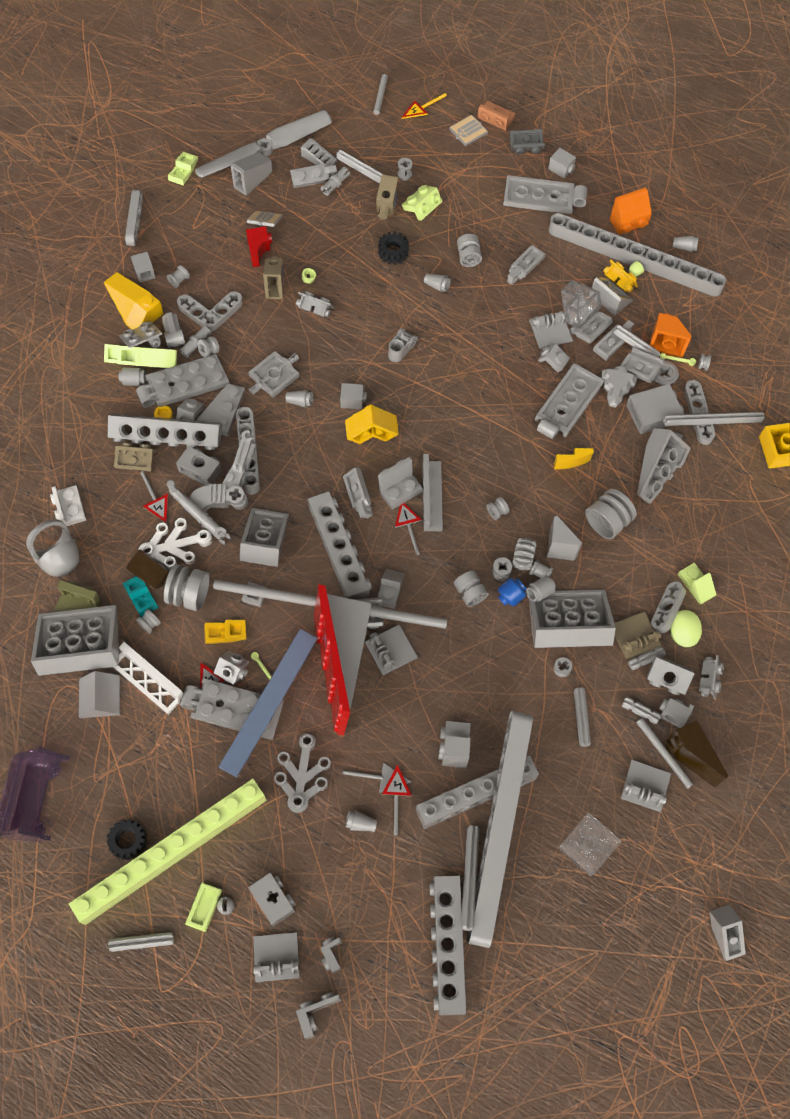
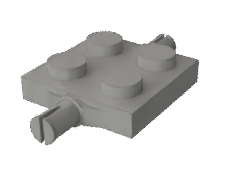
(274, 374)

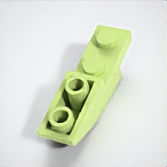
(140, 356)

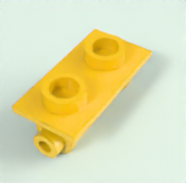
(626, 280)

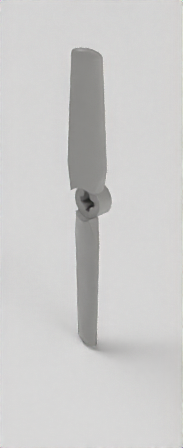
(275, 139)

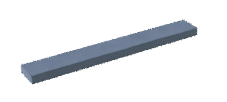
(268, 703)

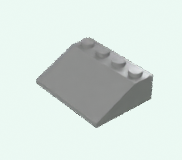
(572, 619)
(76, 640)

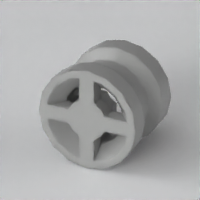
(208, 346)
(497, 508)
(500, 573)
(148, 621)

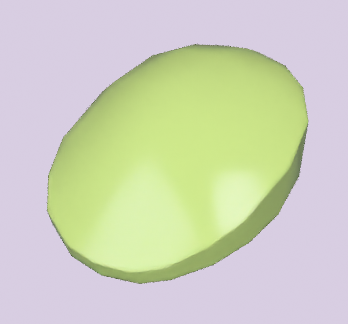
(686, 628)

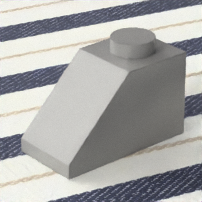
(728, 932)

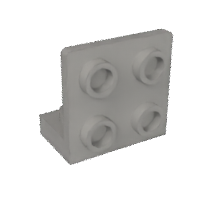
(398, 483)
(308, 1023)

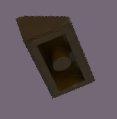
(148, 569)

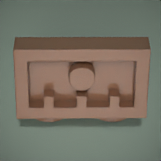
(495, 115)

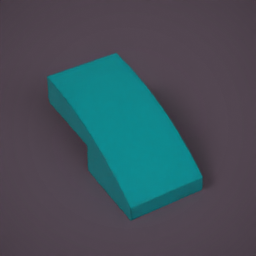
(140, 595)

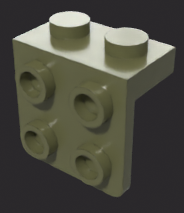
(76, 597)

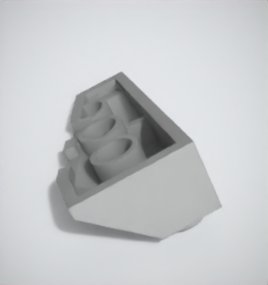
(662, 457)

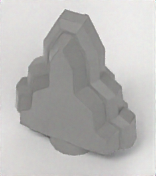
(617, 384)

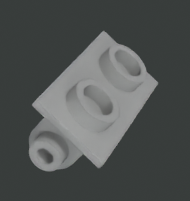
(321, 305)
(713, 669)

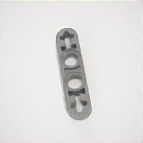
(134, 217)
(699, 396)

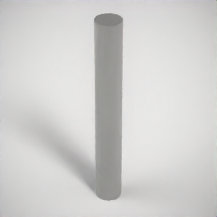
(379, 99)

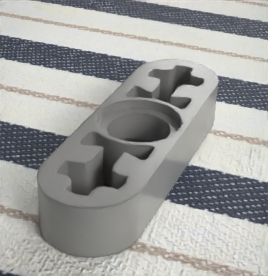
(668, 598)

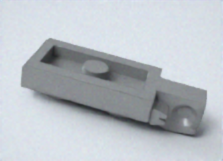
(312, 175)
(525, 264)
(611, 343)
(358, 492)

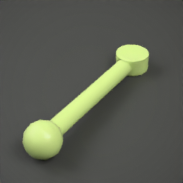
(691, 362)
(255, 656)

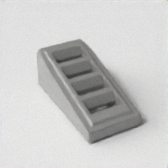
(311, 147)

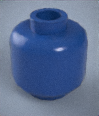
(512, 592)

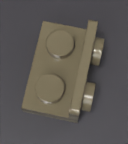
(134, 458)

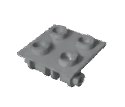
(550, 329)
(145, 332)
(390, 649)
(646, 786)
(276, 957)

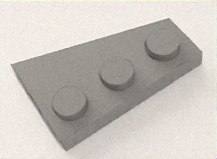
(224, 407)

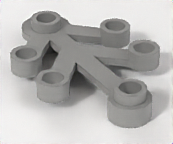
(302, 776)

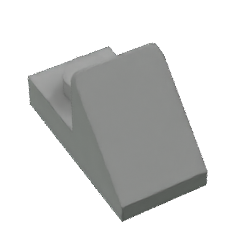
(390, 587)

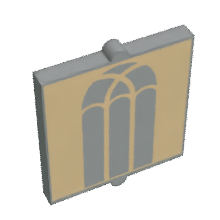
(468, 130)
(264, 218)

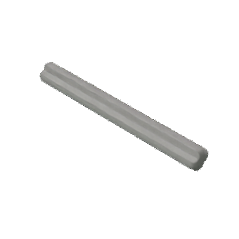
(470, 878)

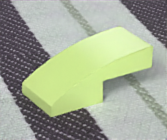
(184, 167)

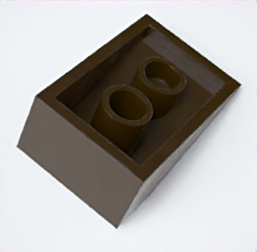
(696, 753)

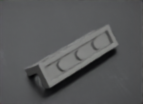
(432, 495)

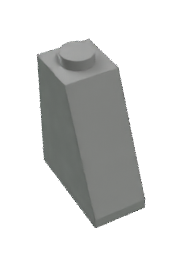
(250, 172)

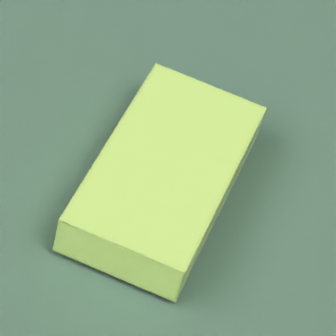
(203, 907)

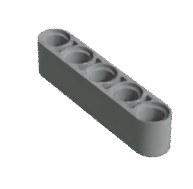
(253, 472)

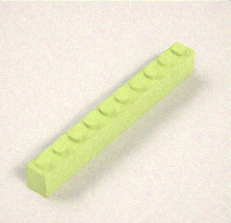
(167, 852)

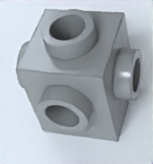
(231, 667)

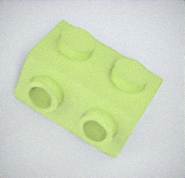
(423, 201)

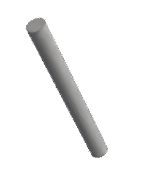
(665, 753)

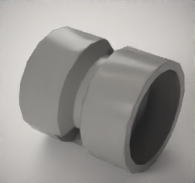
(469, 250)
(472, 591)

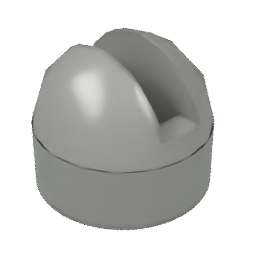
(230, 905)

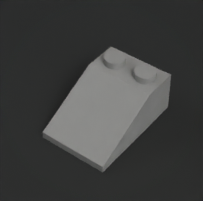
(263, 537)

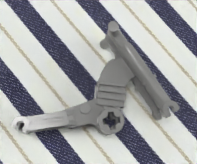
(219, 494)

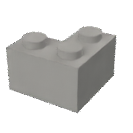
(456, 744)

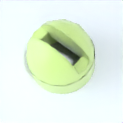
(636, 268)
(311, 272)

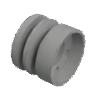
(610, 513)
(186, 588)

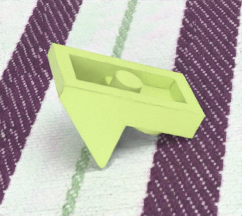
(699, 585)

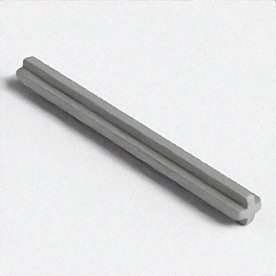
(713, 418)

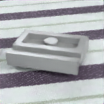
(593, 327)
(642, 365)

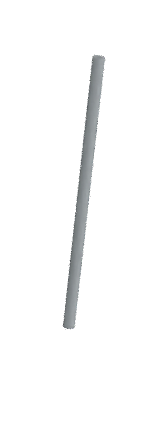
(311, 600)

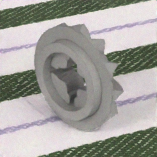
(672, 374)

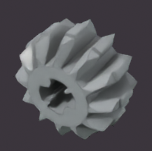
(524, 554)

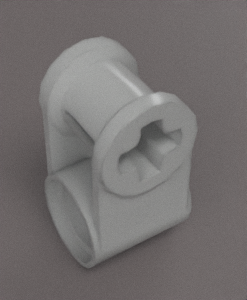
(401, 345)

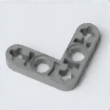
(212, 315)

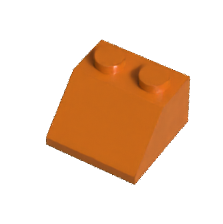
(631, 211)
(670, 336)

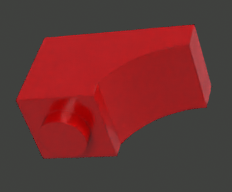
(258, 243)

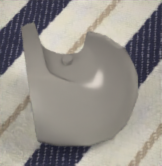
(59, 558)

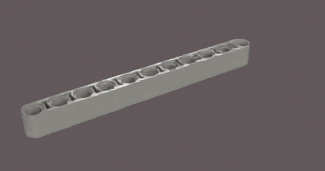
(631, 251)
(500, 828)

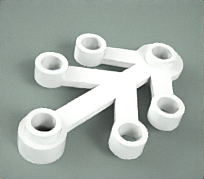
(172, 544)

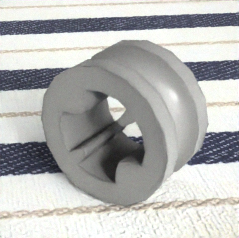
(704, 362)
(565, 672)

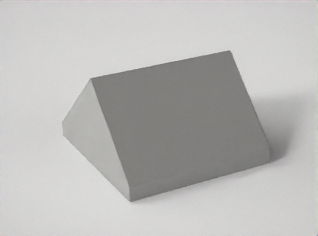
(611, 295)
(562, 541)
(99, 695)

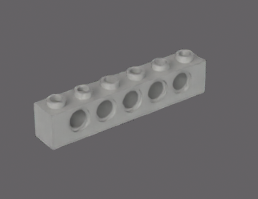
(117, 431)
(318, 506)
(466, 796)
(457, 1004)

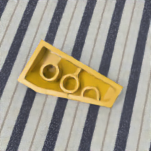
(133, 301)

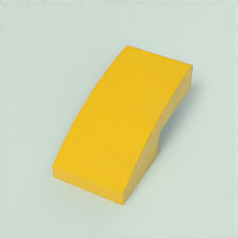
(579, 457)
(225, 632)

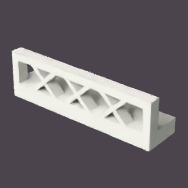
(154, 674)

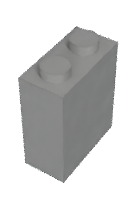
(651, 406)

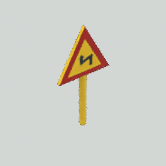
(417, 110)

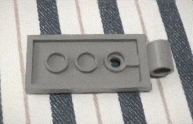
(538, 194)
(189, 379)
(570, 396)
(234, 712)

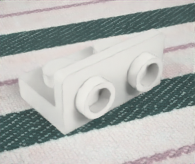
(68, 505)

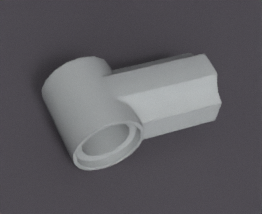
(173, 333)

